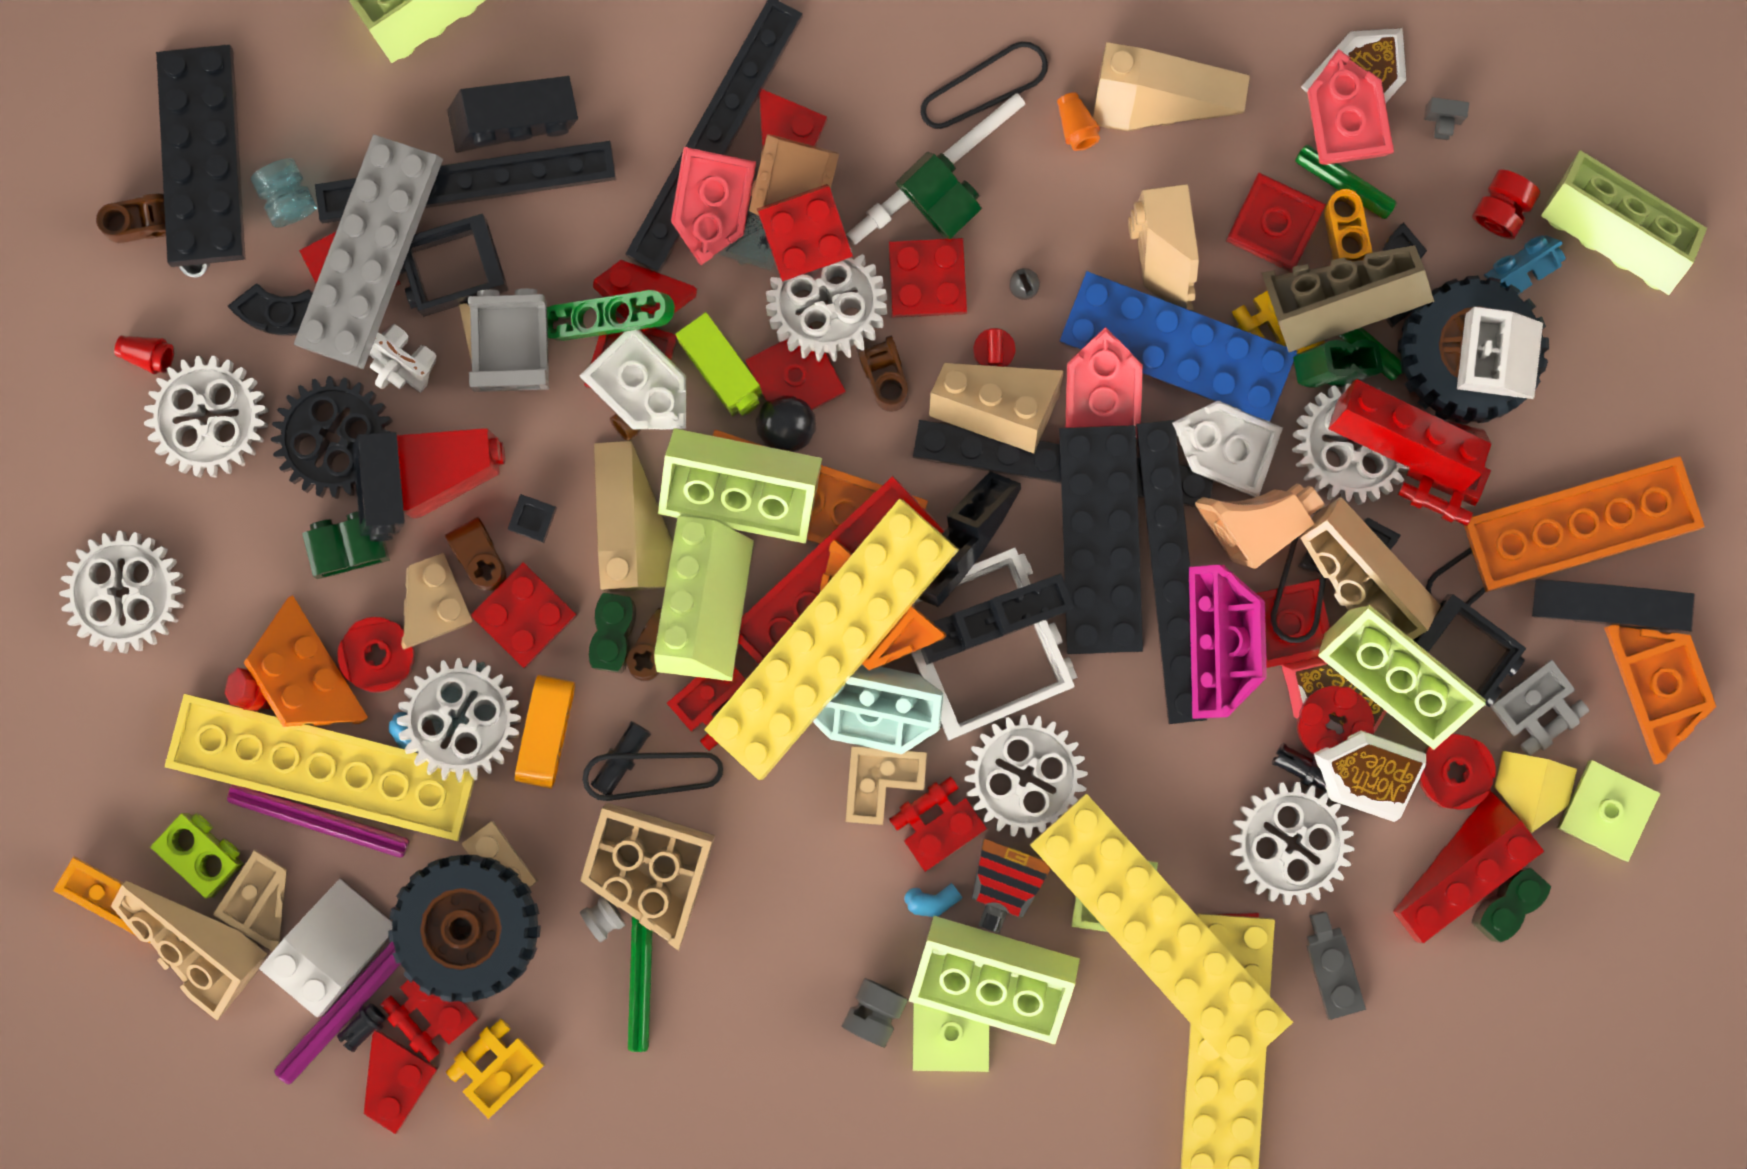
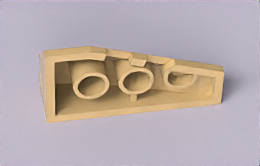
(1155, 89)
(630, 532)
(204, 953)

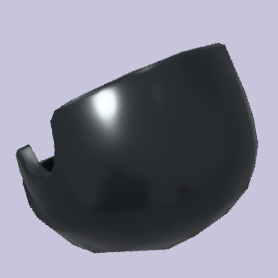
(786, 423)

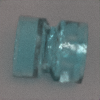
(274, 185)

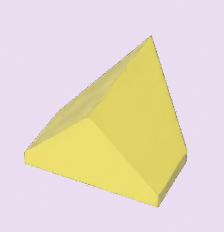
(1534, 787)

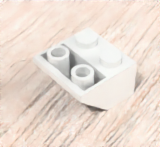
(1499, 353)

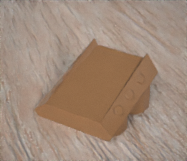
(790, 169)

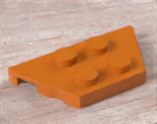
(907, 636)
(300, 674)
(1662, 684)

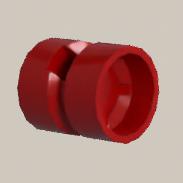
(1508, 200)

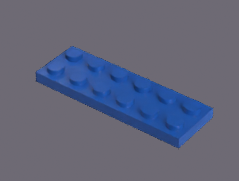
(1182, 345)

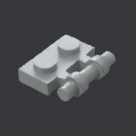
(1532, 699)

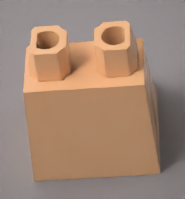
(1261, 525)

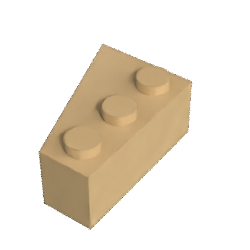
(997, 401)

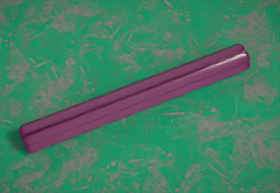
(318, 820)
(337, 1016)

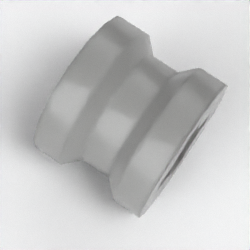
(602, 919)

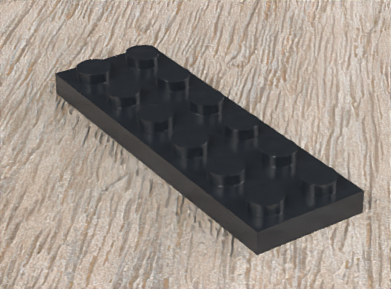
(200, 156)
(1101, 539)

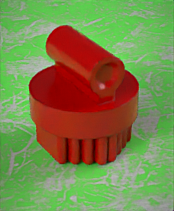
(994, 348)
(244, 691)

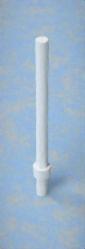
(880, 215)

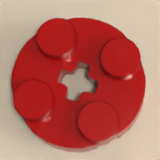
(358, 643)
(1328, 700)
(1476, 778)

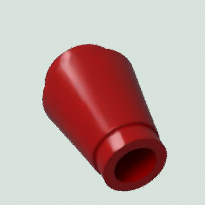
(145, 352)

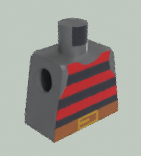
(1006, 883)

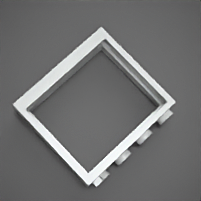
(1048, 636)

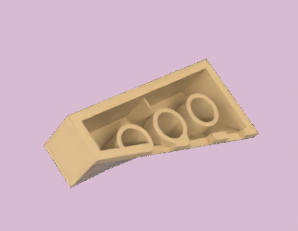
(1367, 570)

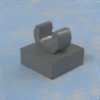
(1445, 114)

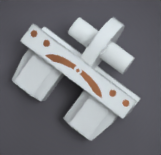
(397, 365)

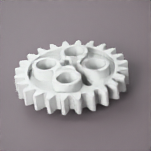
(839, 329)
(204, 383)
(1350, 476)
(88, 594)
(489, 735)
(1041, 745)
(1310, 814)

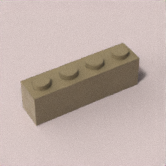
(1346, 295)

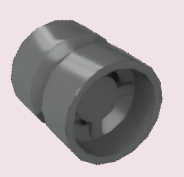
(874, 1012)

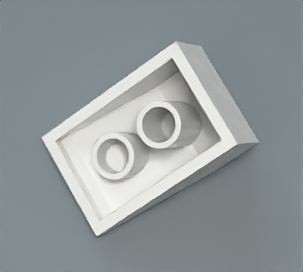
(328, 948)

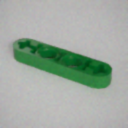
(606, 315)

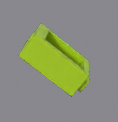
(720, 365)

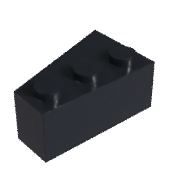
(511, 112)

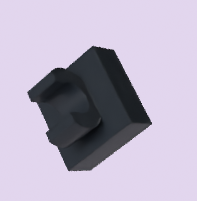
(532, 518)

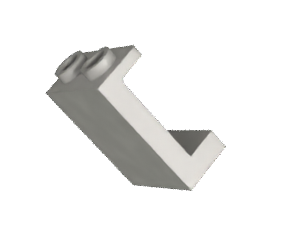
(509, 341)

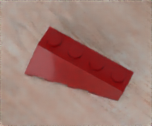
(1411, 436)
(1474, 863)

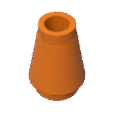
(1077, 122)

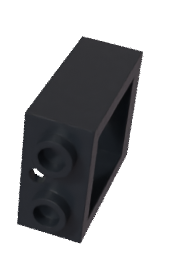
(474, 225)
(378, 485)
(1508, 663)

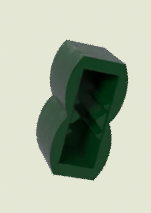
(939, 194)
(1338, 363)
(340, 548)
(614, 622)
(1504, 913)

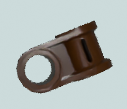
(138, 218)
(883, 367)
(474, 550)
(644, 646)

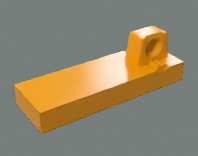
(91, 890)

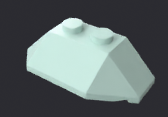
(883, 710)

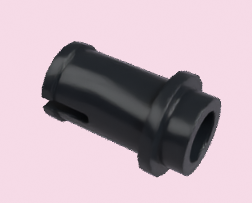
(362, 1027)

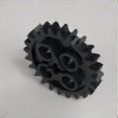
(302, 422)

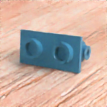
(1539, 255)

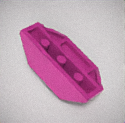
(1225, 641)

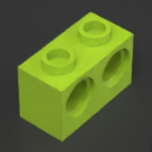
(192, 863)

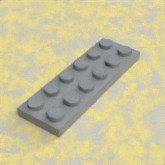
(368, 251)

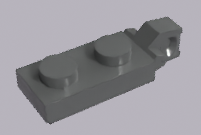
(1333, 969)

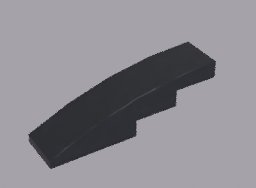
(970, 530)
(1613, 605)
(1000, 617)

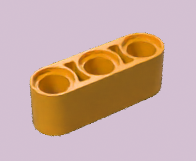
(1342, 227)
(544, 731)

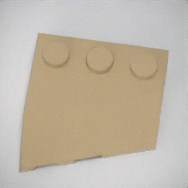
(1166, 243)
(648, 868)

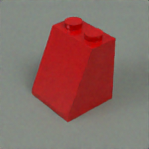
(445, 466)

